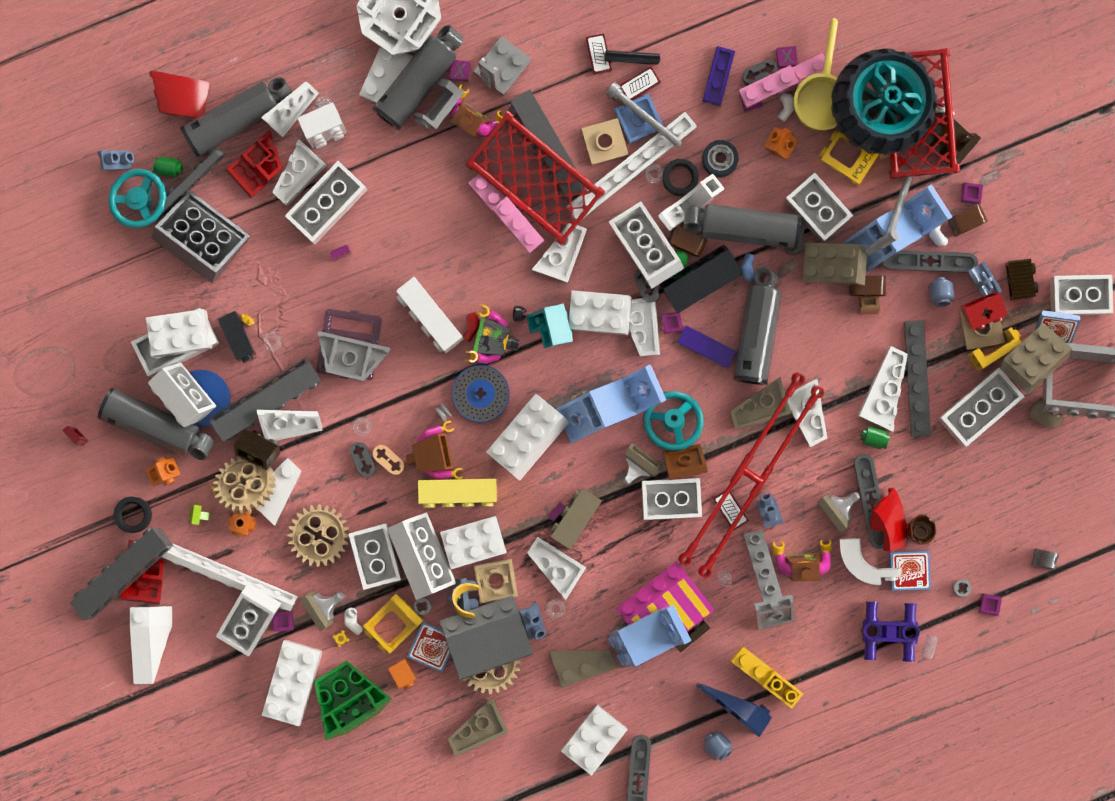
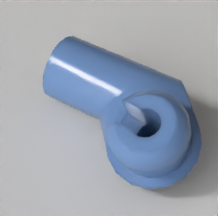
(746, 268)

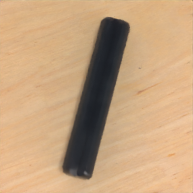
(632, 57)

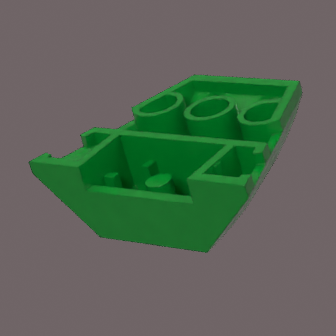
(347, 699)

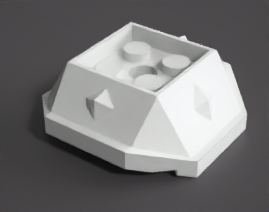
(398, 34)

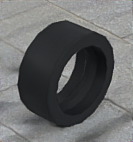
(680, 191)
(118, 514)

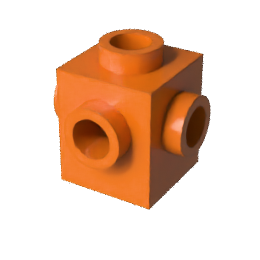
(781, 142)
(163, 471)
(248, 526)

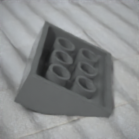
(200, 236)
(487, 640)

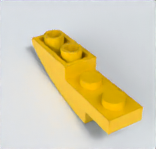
(766, 677)

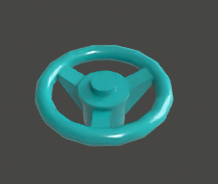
(137, 198)
(674, 421)

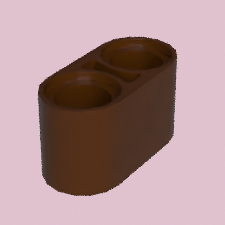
(967, 220)
(687, 241)
(873, 287)

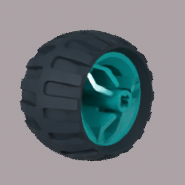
(883, 71)

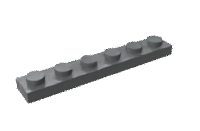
(917, 378)

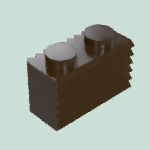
(1021, 279)
(257, 449)

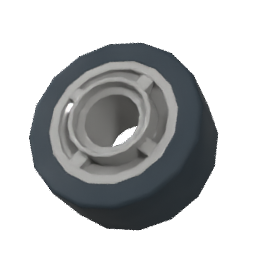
(720, 169)

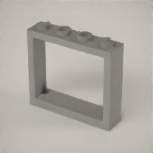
(1075, 409)

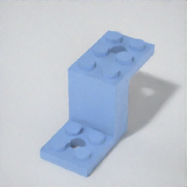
(912, 225)
(611, 404)
(648, 637)

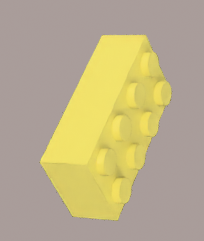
(457, 491)

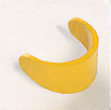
(456, 594)

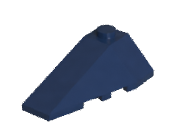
(748, 713)

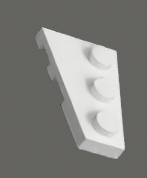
(288, 110)
(560, 259)
(288, 424)
(813, 424)
(286, 479)
(557, 566)

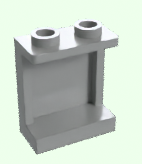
(441, 107)

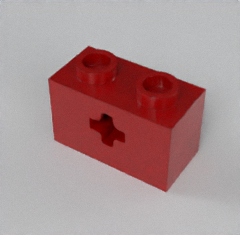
(973, 311)

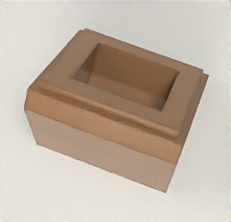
(869, 305)

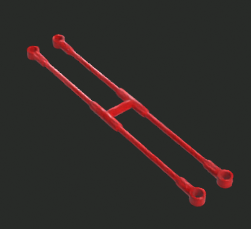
(743, 470)

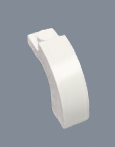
(699, 197)
(856, 564)

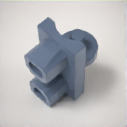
(115, 160)
(984, 279)
(769, 511)
(463, 601)
(533, 622)

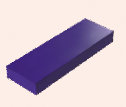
(718, 76)
(707, 347)

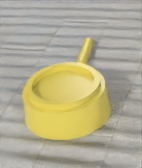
(814, 93)

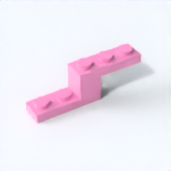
(781, 81)
(507, 213)

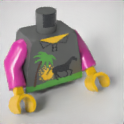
(491, 338)

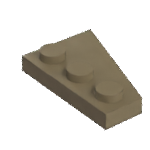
(760, 406)
(581, 664)
(478, 729)

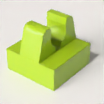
(196, 515)

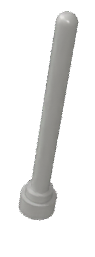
(615, 92)

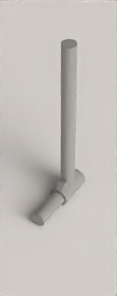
(891, 235)

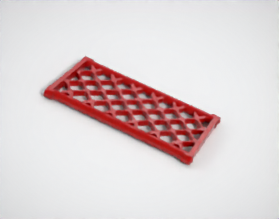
(472, 164)
(954, 167)

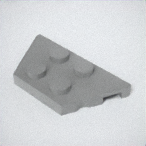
(350, 356)

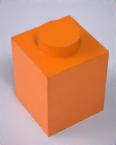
(403, 674)

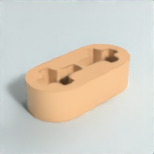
(385, 463)

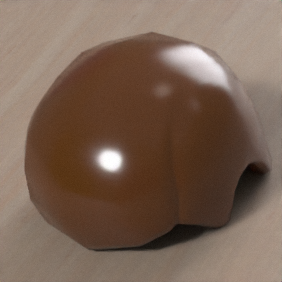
(921, 529)

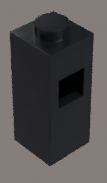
(237, 337)

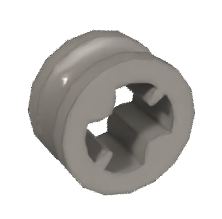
(443, 412)
(956, 586)
(423, 612)

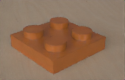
(685, 462)

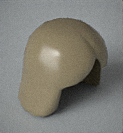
(1045, 419)

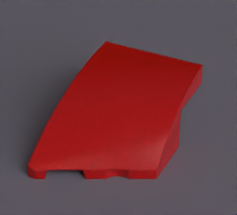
(179, 94)
(256, 165)
(890, 519)
(148, 586)

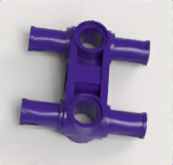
(890, 631)

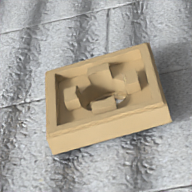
(599, 154)
(976, 340)
(485, 571)

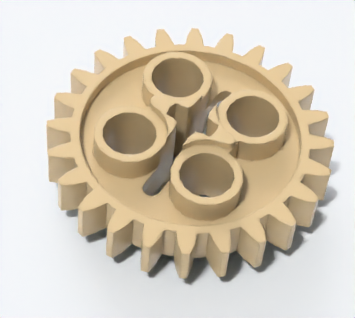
(251, 497)
(328, 520)
(491, 682)

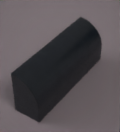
(700, 278)

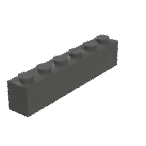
(534, 120)
(268, 396)
(121, 573)

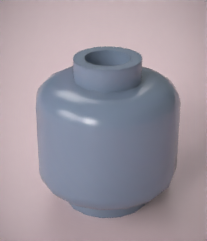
(941, 292)
(718, 746)

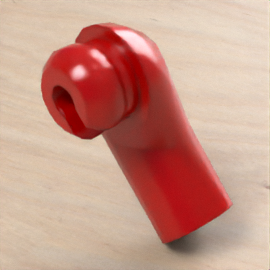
(472, 326)

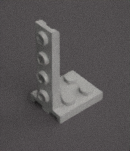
(502, 66)
(774, 608)

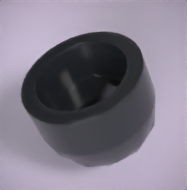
(518, 313)

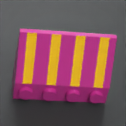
(668, 589)

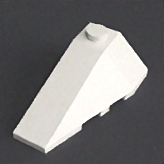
(148, 640)

